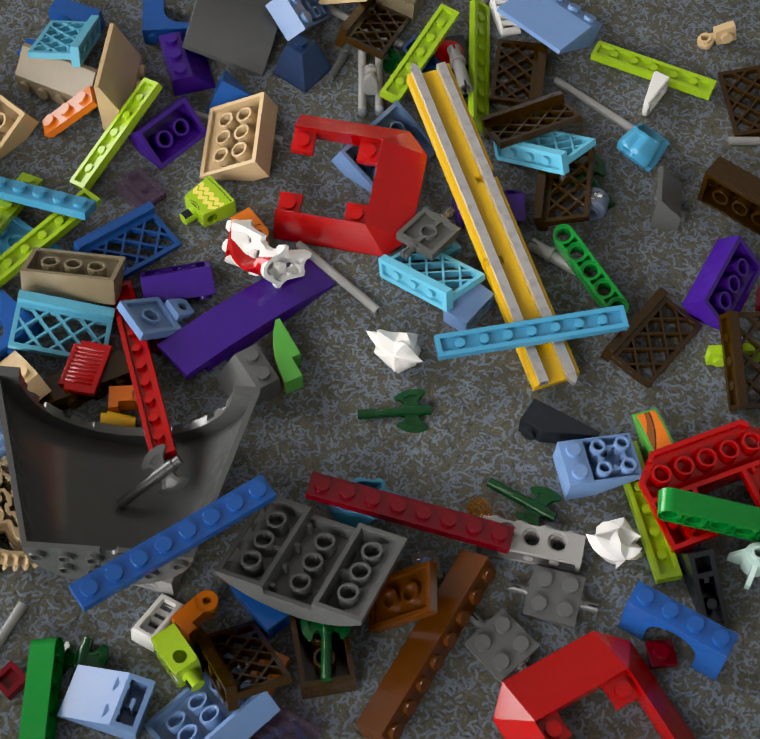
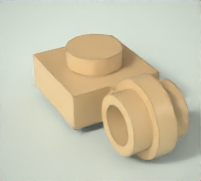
(721, 34)

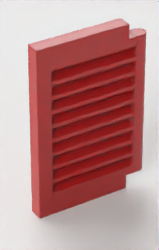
(85, 367)

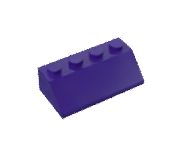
(723, 281)

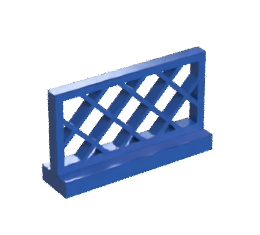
(120, 228)

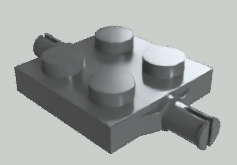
(428, 233)
(554, 596)
(501, 644)

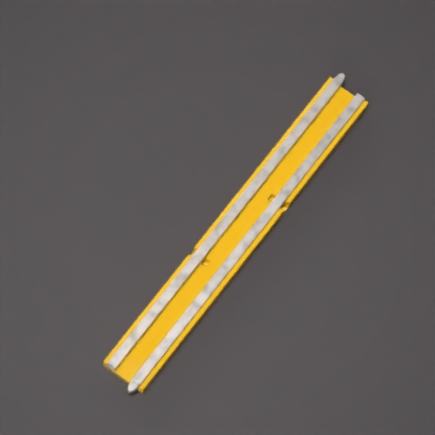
(489, 219)

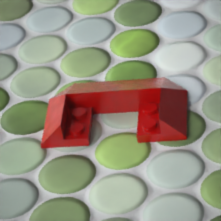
(700, 467)

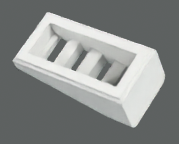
(494, 4)
(656, 90)
(142, 632)

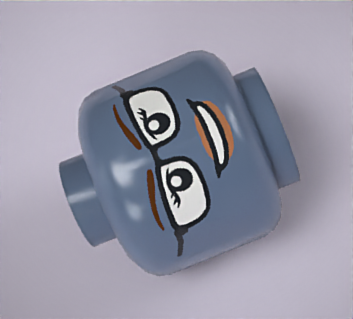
(599, 204)

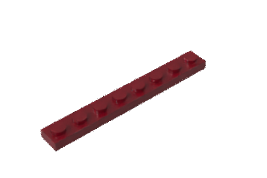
(410, 512)

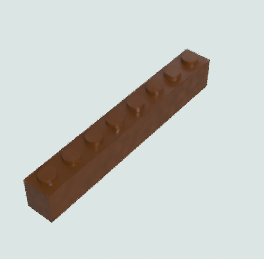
(426, 648)

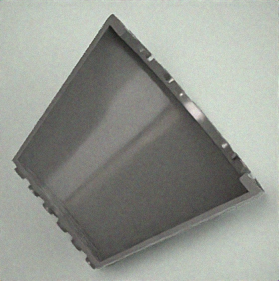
(75, 470)

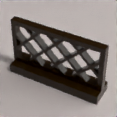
(360, 19)
(537, 70)
(739, 75)
(522, 116)
(547, 189)
(637, 324)
(734, 358)
(220, 668)

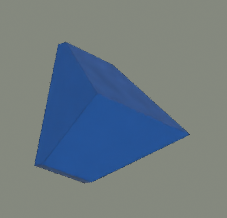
(226, 91)

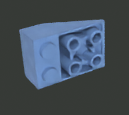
(297, 16)
(596, 464)
(108, 701)

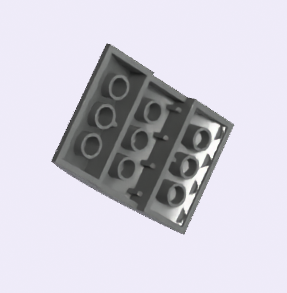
(232, 33)
(310, 563)

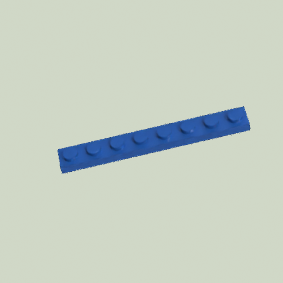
(171, 543)

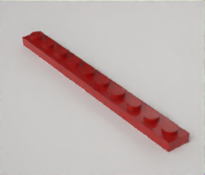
(145, 382)

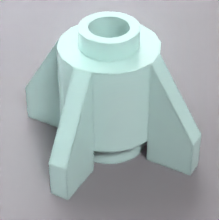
(749, 561)

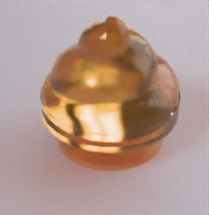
(479, 506)

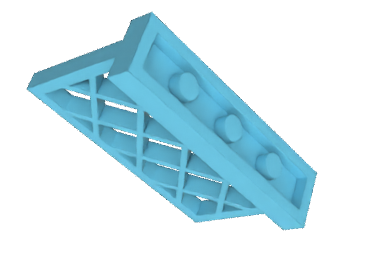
(67, 40)
(546, 151)
(422, 283)
(60, 309)

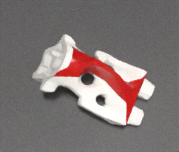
(270, 263)

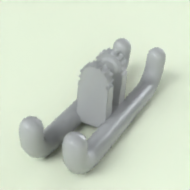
(369, 83)

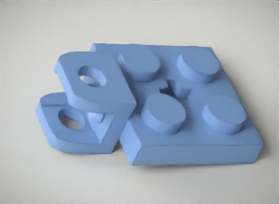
(154, 319)

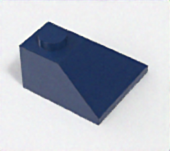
(302, 63)

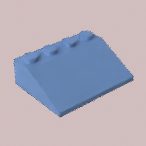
(553, 22)
(395, 118)
(206, 716)

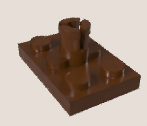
(405, 597)

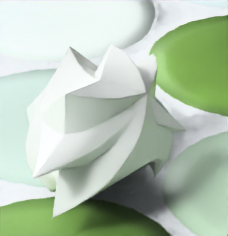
(396, 349)
(616, 541)

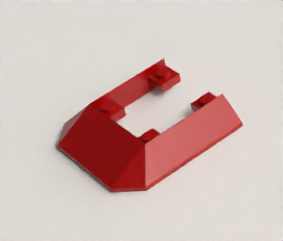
(394, 193)
(534, 697)

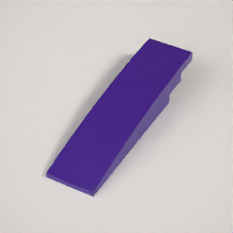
(241, 321)

